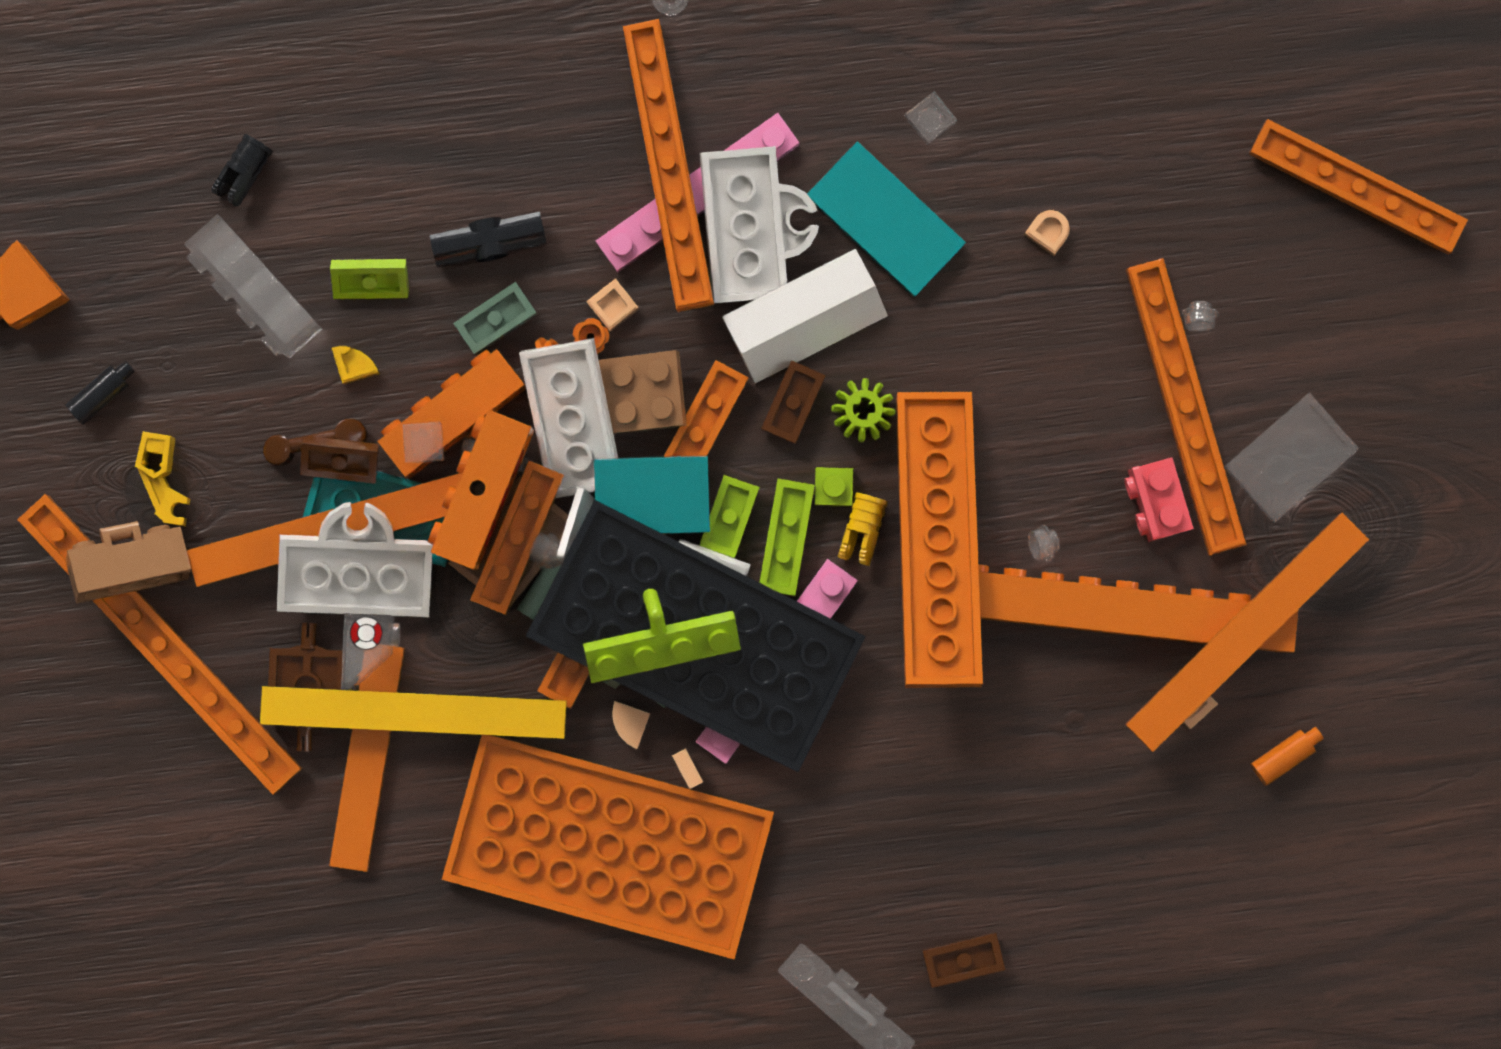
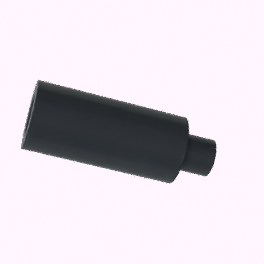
(100, 392)

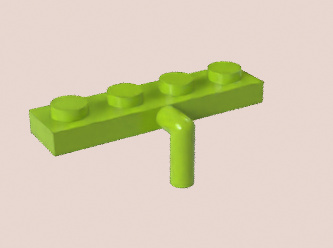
(661, 644)

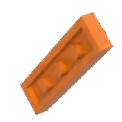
(516, 536)

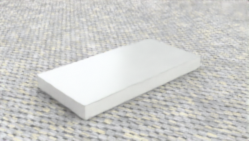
(569, 411)

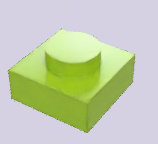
(833, 486)

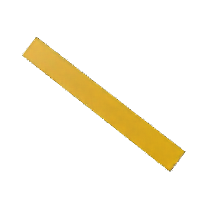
(413, 712)

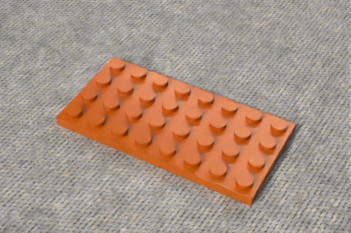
(608, 846)

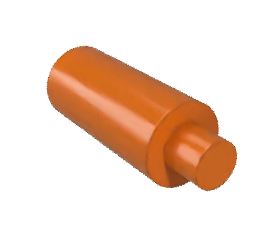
(1286, 755)

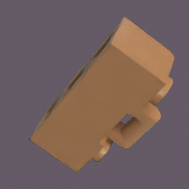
(127, 567)

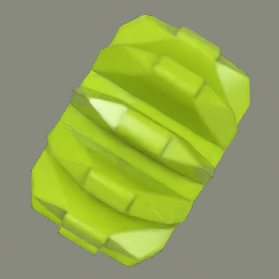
(853, 402)

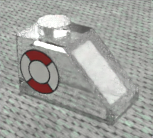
(366, 645)

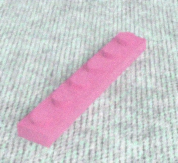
(643, 229)
(823, 595)

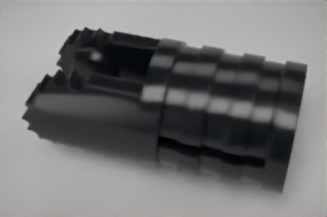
(242, 170)

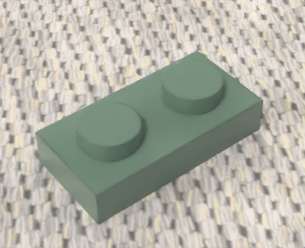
(495, 318)

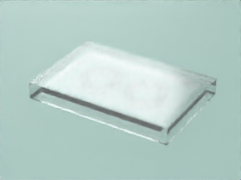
(1291, 457)

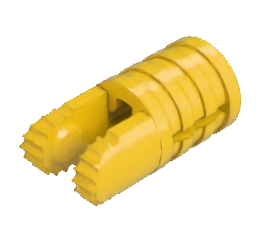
(864, 519)

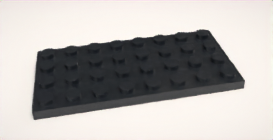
(761, 696)

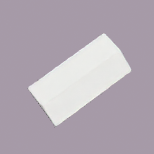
(805, 315)

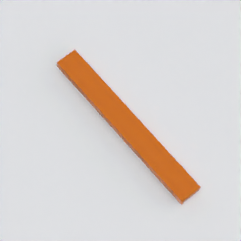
(668, 165)
(1185, 407)
(261, 547)
(1246, 632)

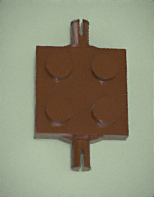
(305, 668)

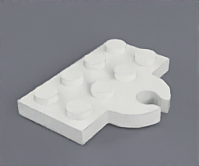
(750, 222)
(354, 569)

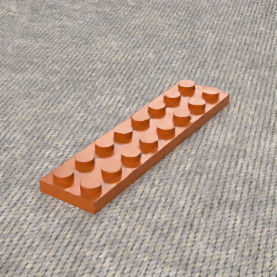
(938, 540)

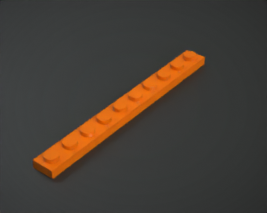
(703, 426)
(172, 658)

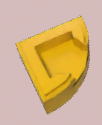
(353, 364)

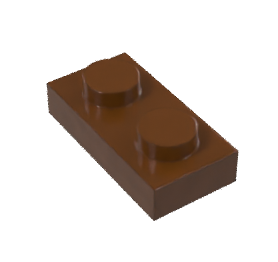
(793, 402)
(339, 459)
(963, 960)

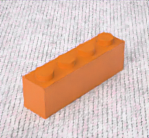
(463, 398)

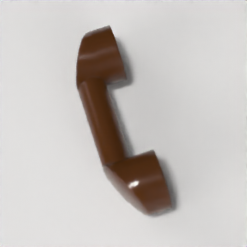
(280, 450)

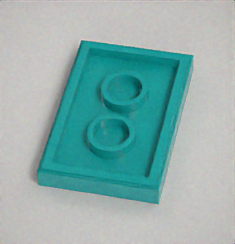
(657, 491)

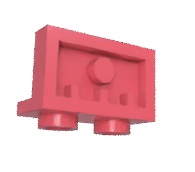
(1158, 499)

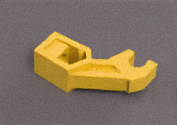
(156, 484)

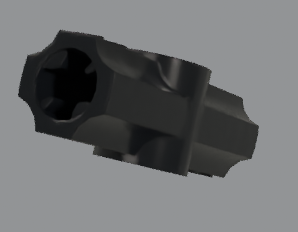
(488, 239)

